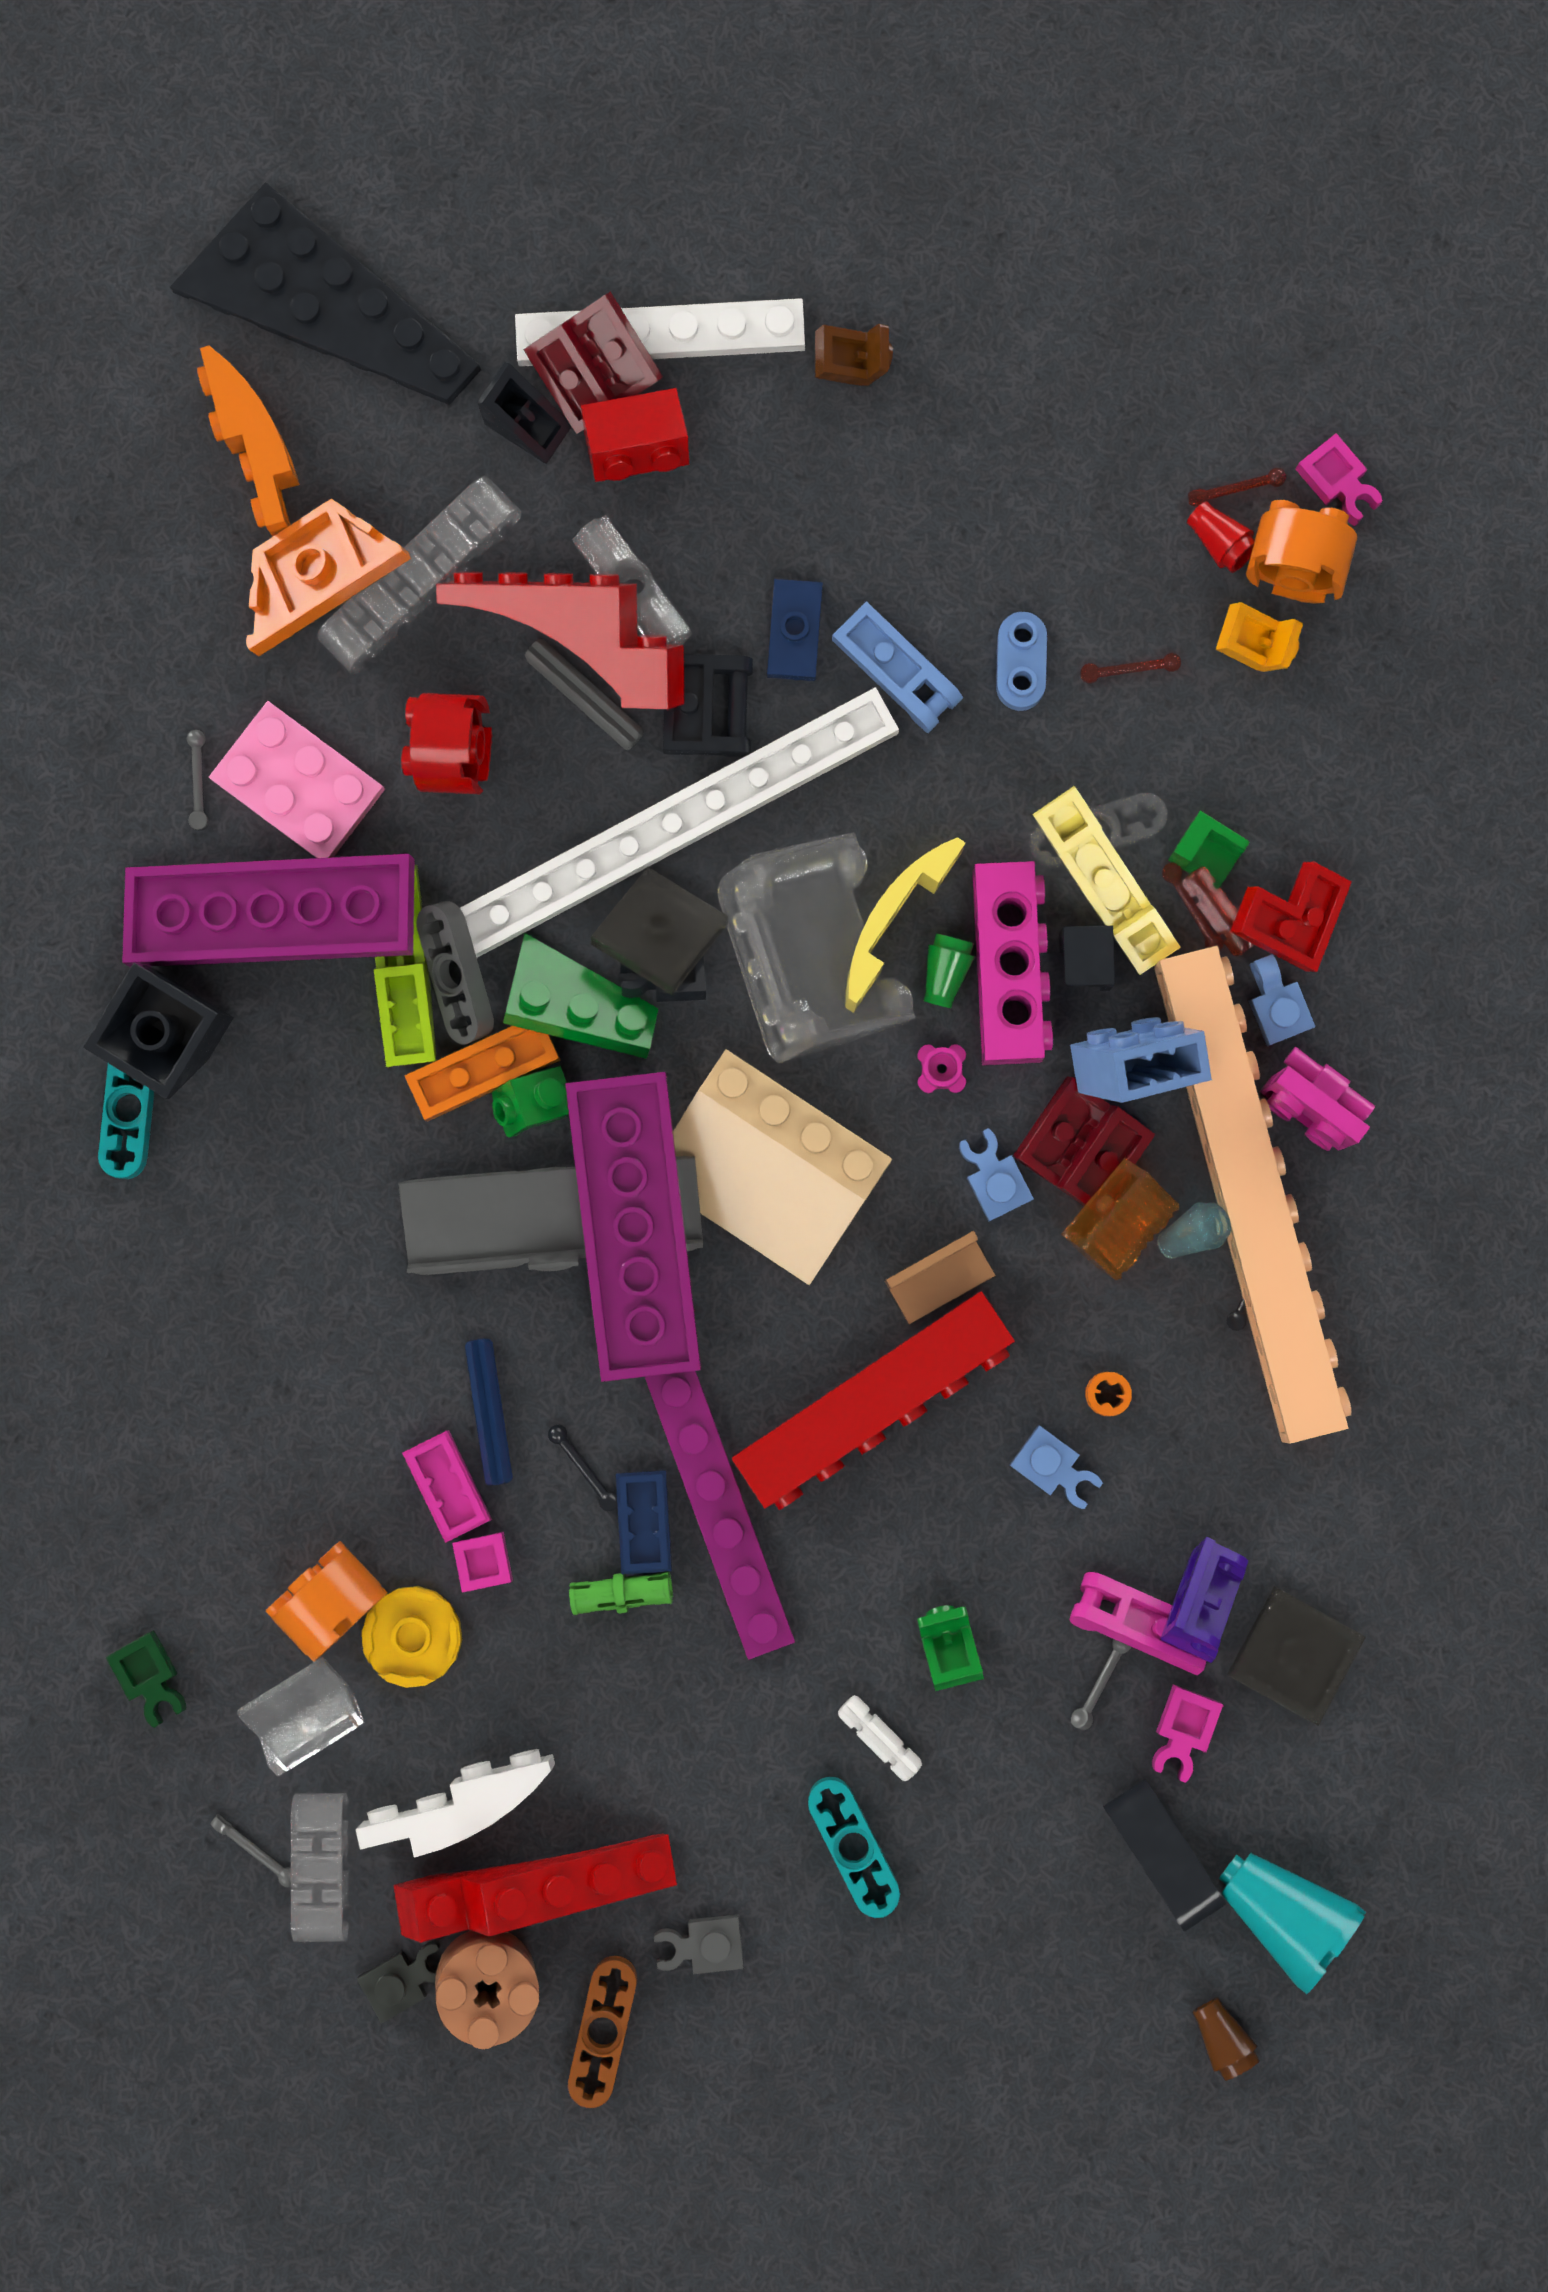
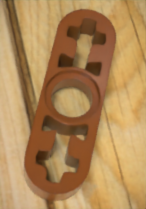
(607, 2070)

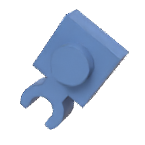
(997, 1183)
(1049, 1463)

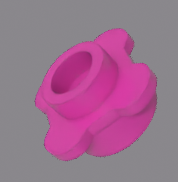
(951, 1058)

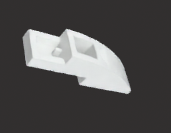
(477, 1802)

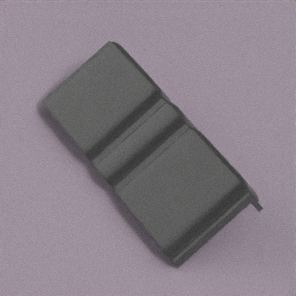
(510, 1219)

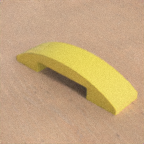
(926, 871)
(1105, 880)

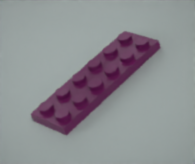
(269, 910)
(633, 1226)

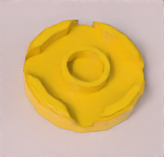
(428, 1626)

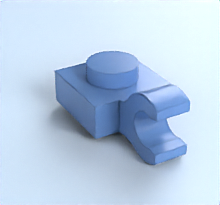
(1280, 1009)

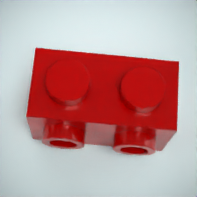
(635, 435)

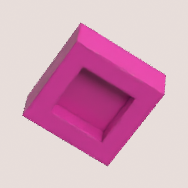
(482, 1562)

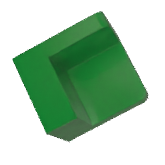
(1209, 845)

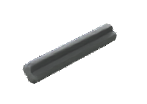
(584, 694)

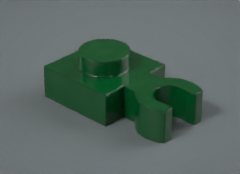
(143, 1670)

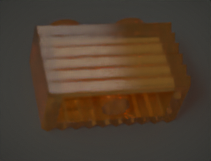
(1121, 1219)

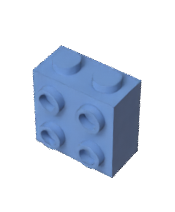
(1141, 1060)

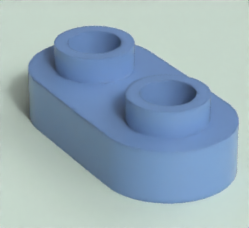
(1021, 659)

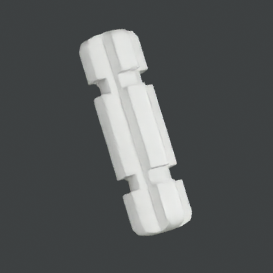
(880, 1738)

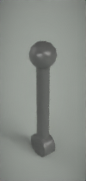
(197, 819)
(1082, 1717)
(225, 1828)

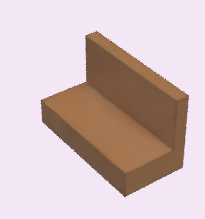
(940, 1278)

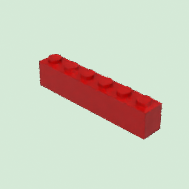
(873, 1400)

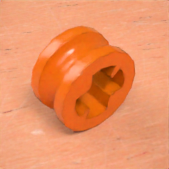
(1106, 1409)

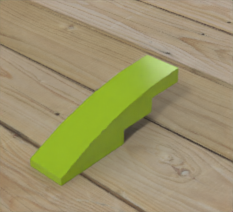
(406, 1001)

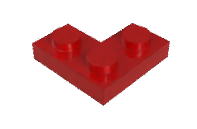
(1296, 928)

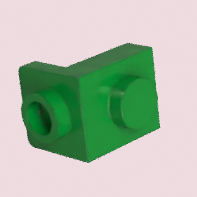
(530, 1101)
(949, 1647)

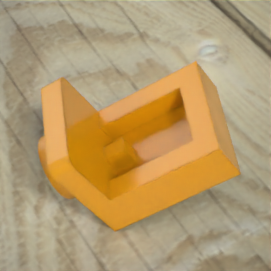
(1258, 638)

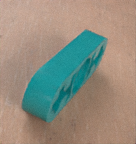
(110, 1119)
(882, 1875)

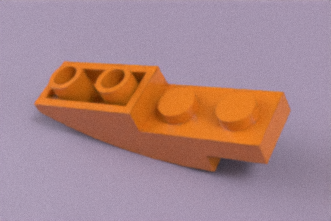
(248, 427)

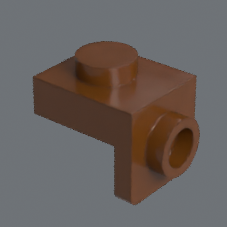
(852, 354)

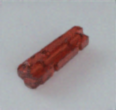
(1216, 908)

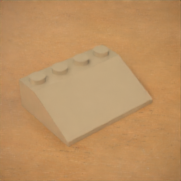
(775, 1166)

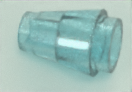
(1195, 1231)

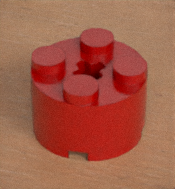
(447, 743)

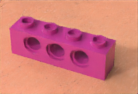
(993, 887)

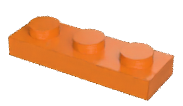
(479, 1069)

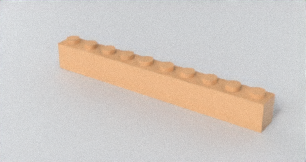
(1250, 1190)

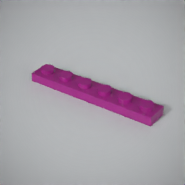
(720, 1512)

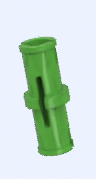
(621, 1593)

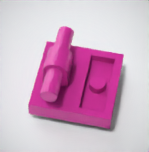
(1318, 1100)

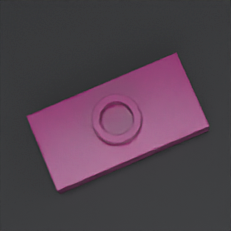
(447, 1486)

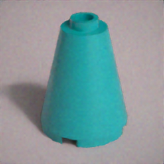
(1290, 1916)

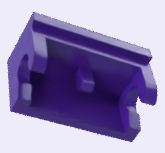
(1204, 1599)

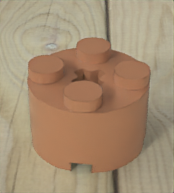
(486, 2017)

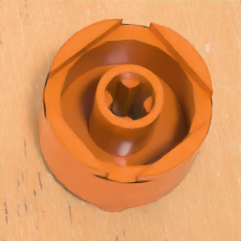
(1302, 552)
(326, 1601)

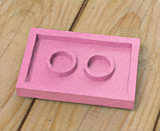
(297, 782)

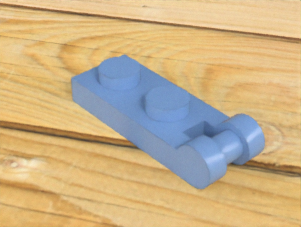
(896, 666)

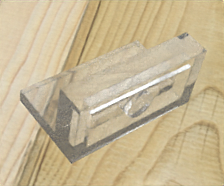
(302, 1715)

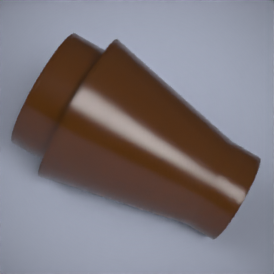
(1225, 2040)

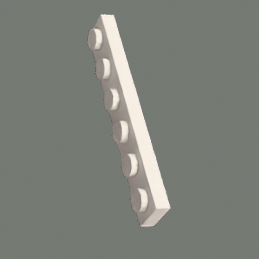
(693, 328)

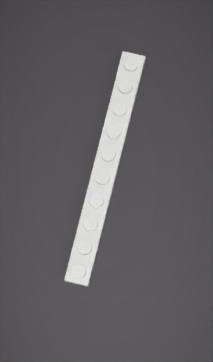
(678, 821)

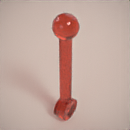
(1275, 478)
(1091, 673)
(1172, 874)

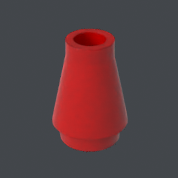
(1223, 537)

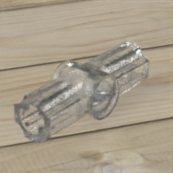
(610, 554)

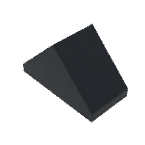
(522, 414)

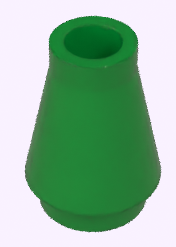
(946, 969)

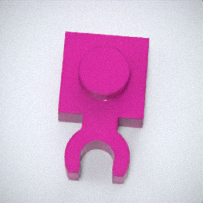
(1335, 473)
(1188, 1723)

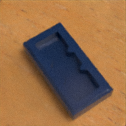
(794, 630)
(643, 1522)

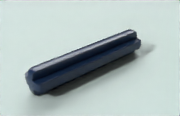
(488, 1411)

